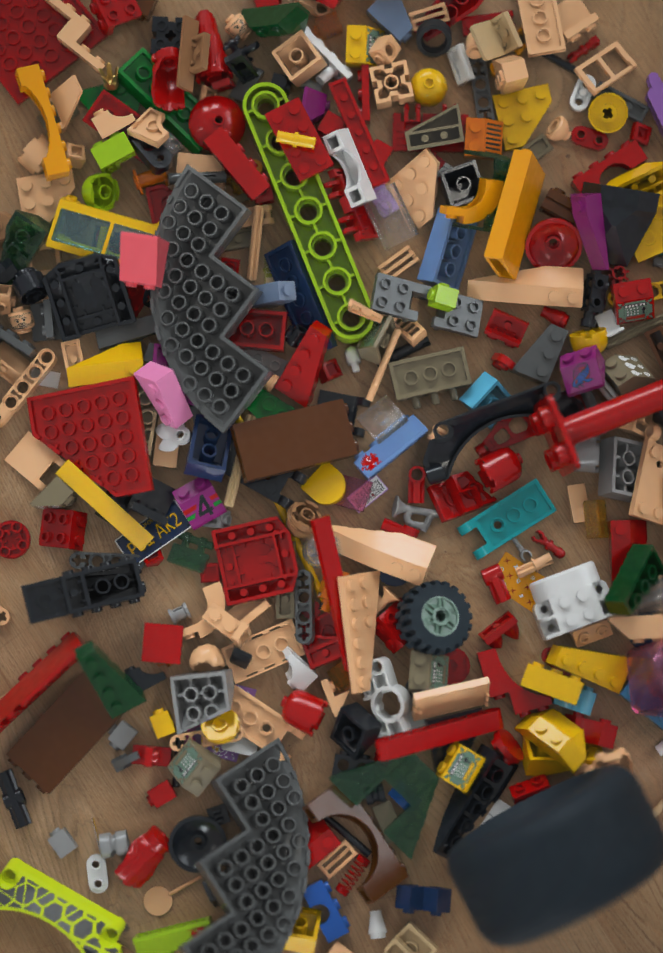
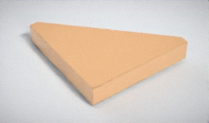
(361, 310)

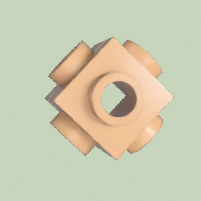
(7, 299)

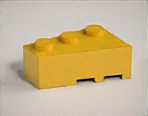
(552, 683)

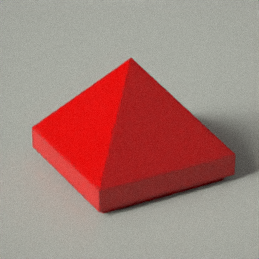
(155, 559)

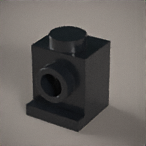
(283, 82)

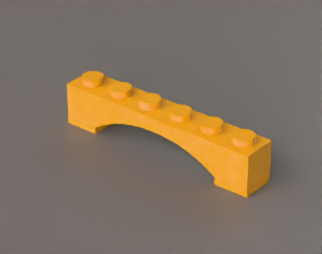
(31, 81)

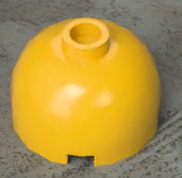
(429, 87)
(595, 336)

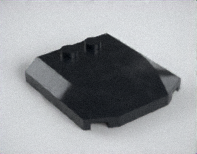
(88, 295)

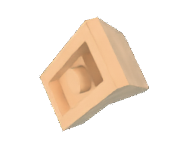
(335, 702)

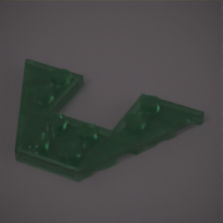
(409, 778)

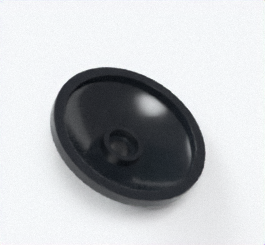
(182, 844)

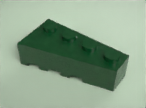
(634, 579)
(109, 681)

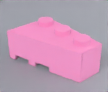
(164, 393)

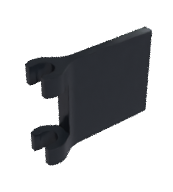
(352, 402)

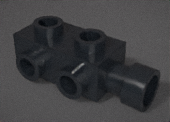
(596, 297)

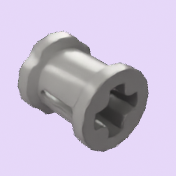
(179, 613)

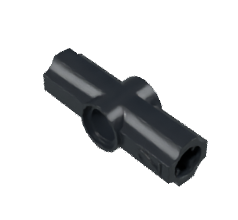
(14, 799)

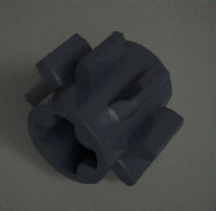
(295, 335)

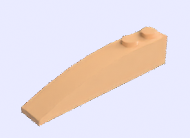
(532, 286)
(387, 552)

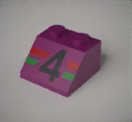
(199, 502)

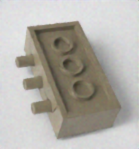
(430, 375)

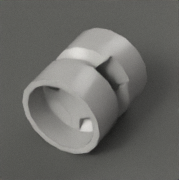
(114, 844)

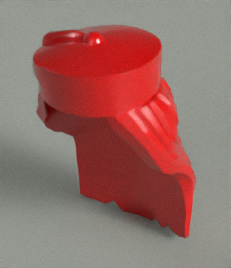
(164, 80)
(143, 857)

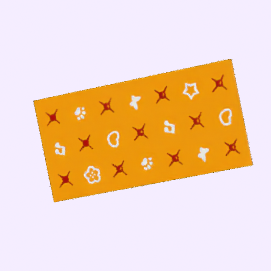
(518, 587)

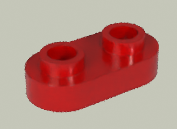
(589, 138)
(502, 362)

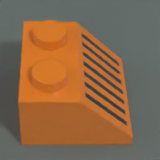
(482, 136)

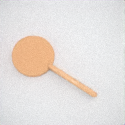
(159, 899)

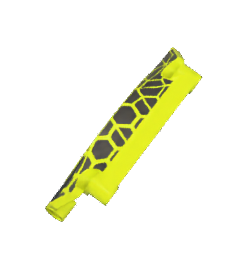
(77, 917)

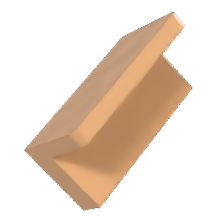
(11, 363)
(249, 611)

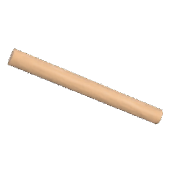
(383, 364)

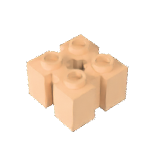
(398, 76)

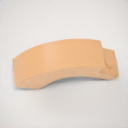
(215, 594)

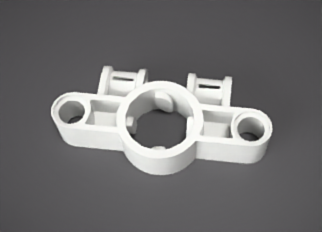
(383, 682)

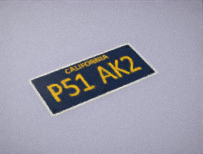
(162, 534)

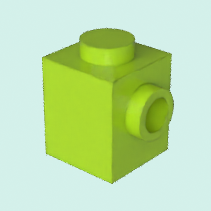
(442, 297)

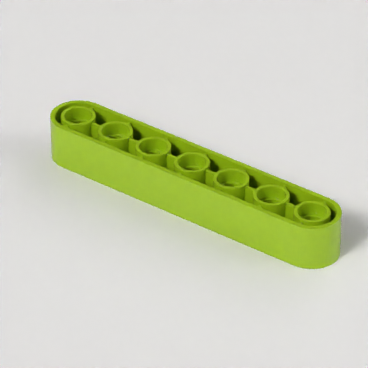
(309, 233)

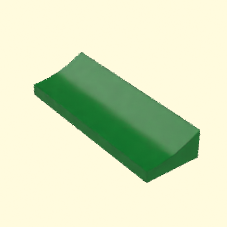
(137, 79)

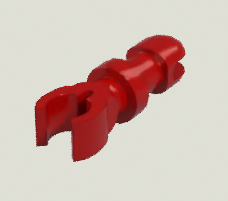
(591, 44)
(548, 545)

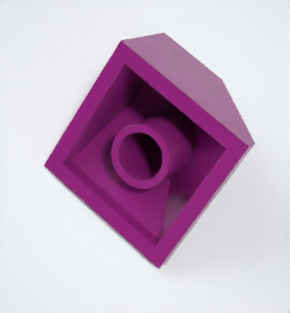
(315, 104)

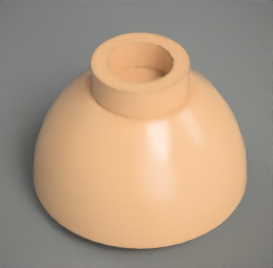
(558, 129)

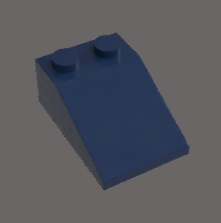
(207, 450)

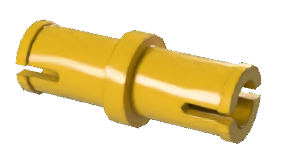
(295, 139)

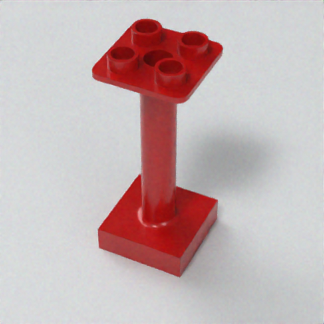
(566, 432)

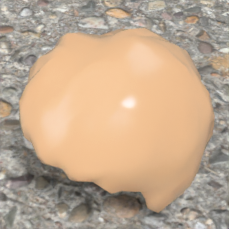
(206, 658)

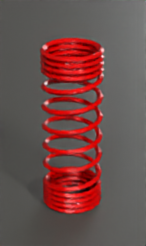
(342, 888)

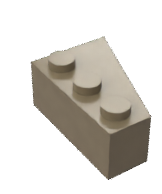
(436, 131)

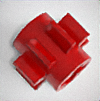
(622, 275)

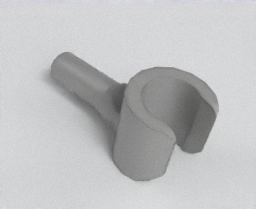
(521, 549)

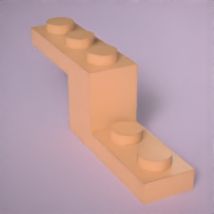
(75, 32)

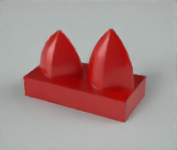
(504, 624)

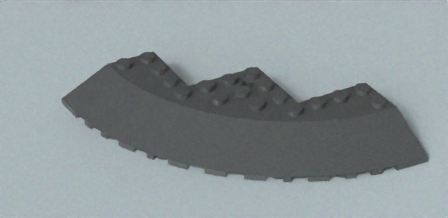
(196, 303)
(262, 862)

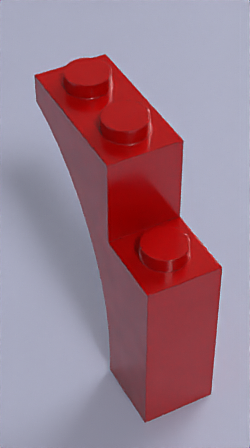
(500, 683)

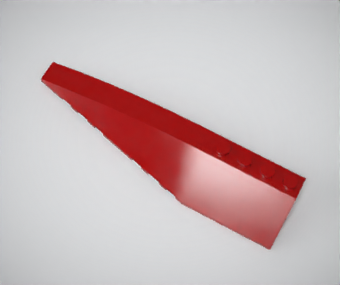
(39, 679)

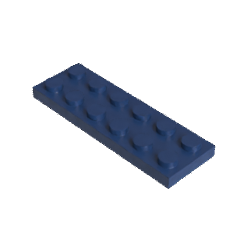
(287, 265)

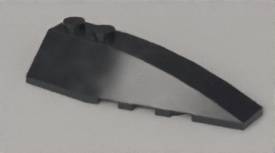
(467, 807)

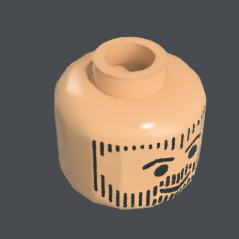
(237, 26)
(21, 320)

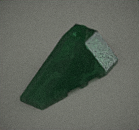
(24, 239)

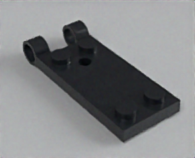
(268, 488)

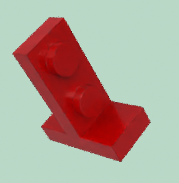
(152, 755)

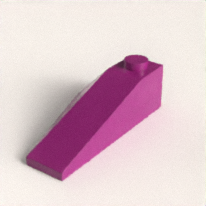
(589, 220)

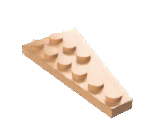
(359, 614)

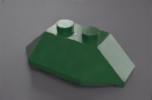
(277, 19)

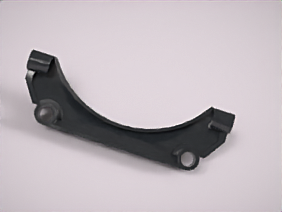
(461, 428)

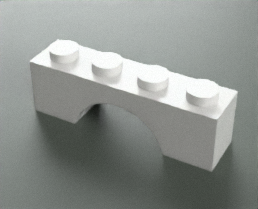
(343, 149)

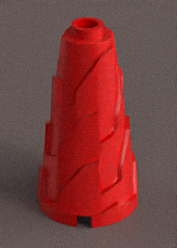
(217, 68)

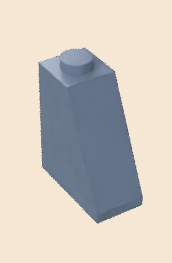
(392, 19)
(276, 294)

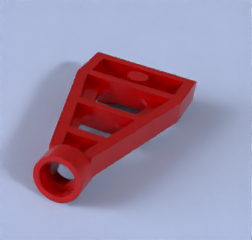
(514, 437)

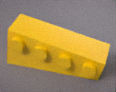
(596, 667)

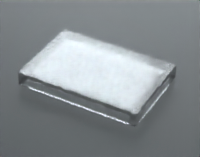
(390, 217)

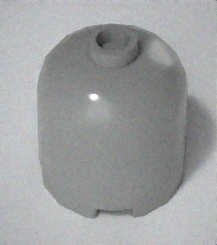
(589, 455)

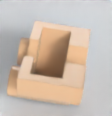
(33, 154)

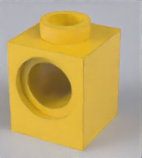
(162, 723)

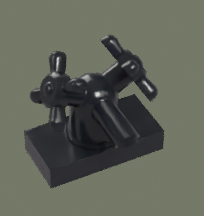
(239, 61)

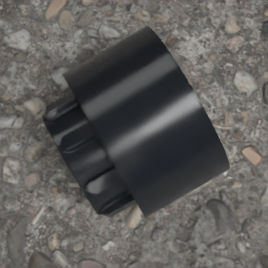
(29, 286)

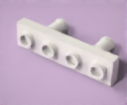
(334, 67)

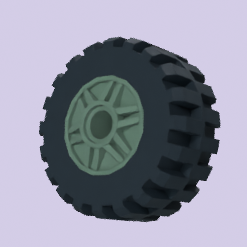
(434, 618)

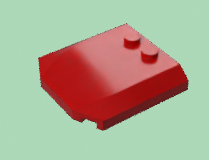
(255, 560)

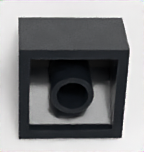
(460, 183)
(355, 730)

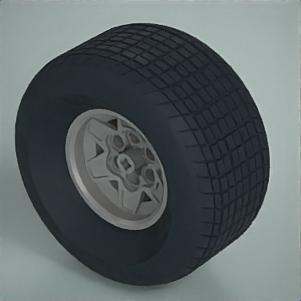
(558, 856)

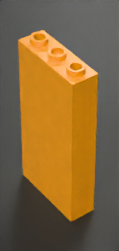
(514, 214)

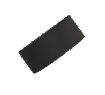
(438, 50)

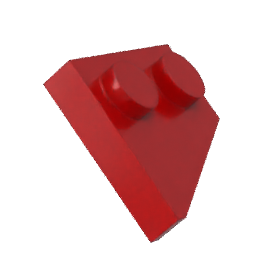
(322, 650)

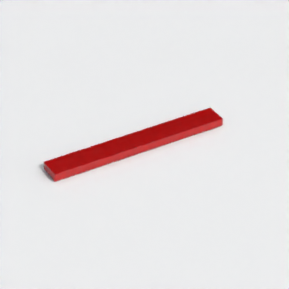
(330, 569)

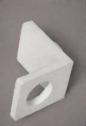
(608, 320)

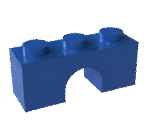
(335, 925)

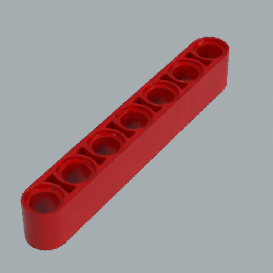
(439, 734)

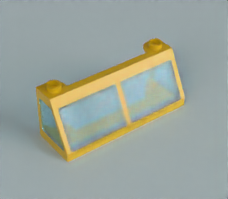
(89, 230)

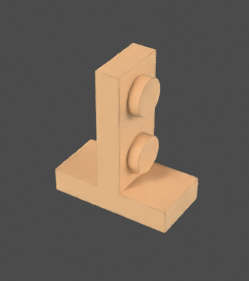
(227, 625)

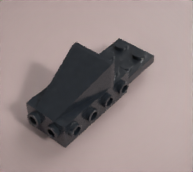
(84, 591)

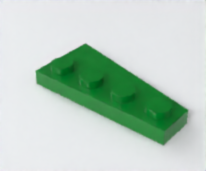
(267, 405)

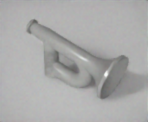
(400, 507)

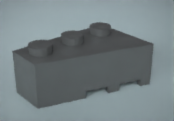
(542, 355)

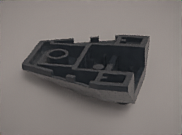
(626, 218)

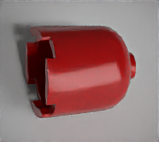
(499, 468)
(303, 711)

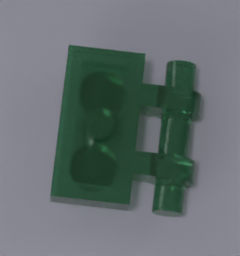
(188, 557)

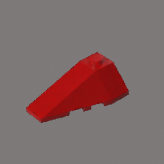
(621, 538)

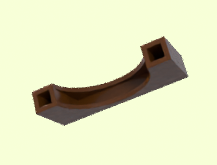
(385, 867)

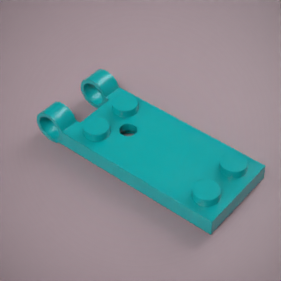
(514, 512)

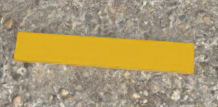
(104, 505)

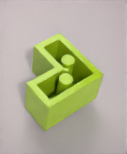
(112, 152)

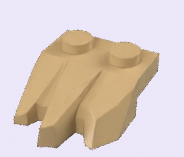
(411, 940)

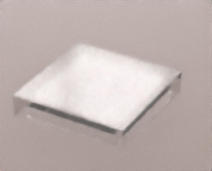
(382, 419)

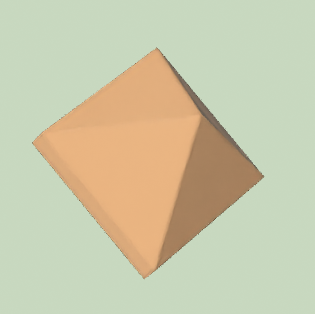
(206, 92)

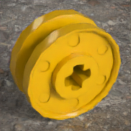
(619, 112)

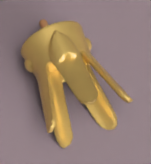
(110, 80)

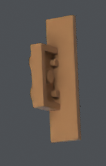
(192, 53)

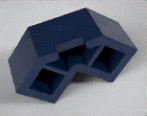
(415, 897)

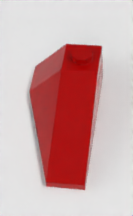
(456, 9)
(321, 841)

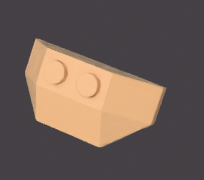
(639, 627)

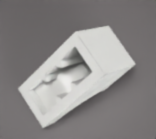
(299, 671)

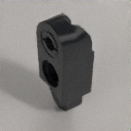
(150, 158)

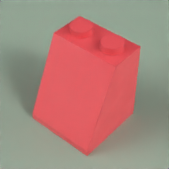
(142, 260)

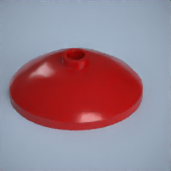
(203, 117)
(563, 252)

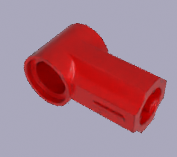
(416, 488)
(391, 526)
(494, 580)

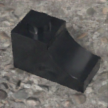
(143, 679)

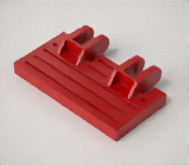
(400, 127)
(358, 218)

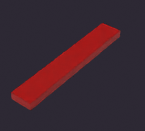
(361, 136)

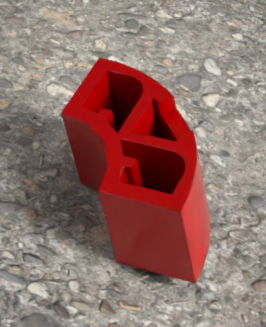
(595, 732)

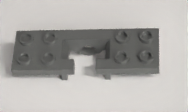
(394, 298)

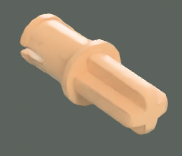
(534, 565)

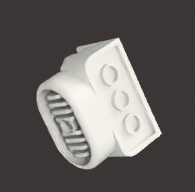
(569, 600)

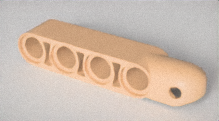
(37, 363)

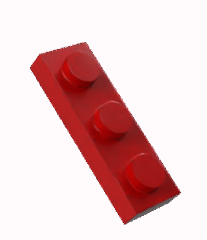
(363, 94)

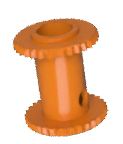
(148, 179)

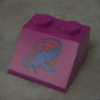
(582, 370)

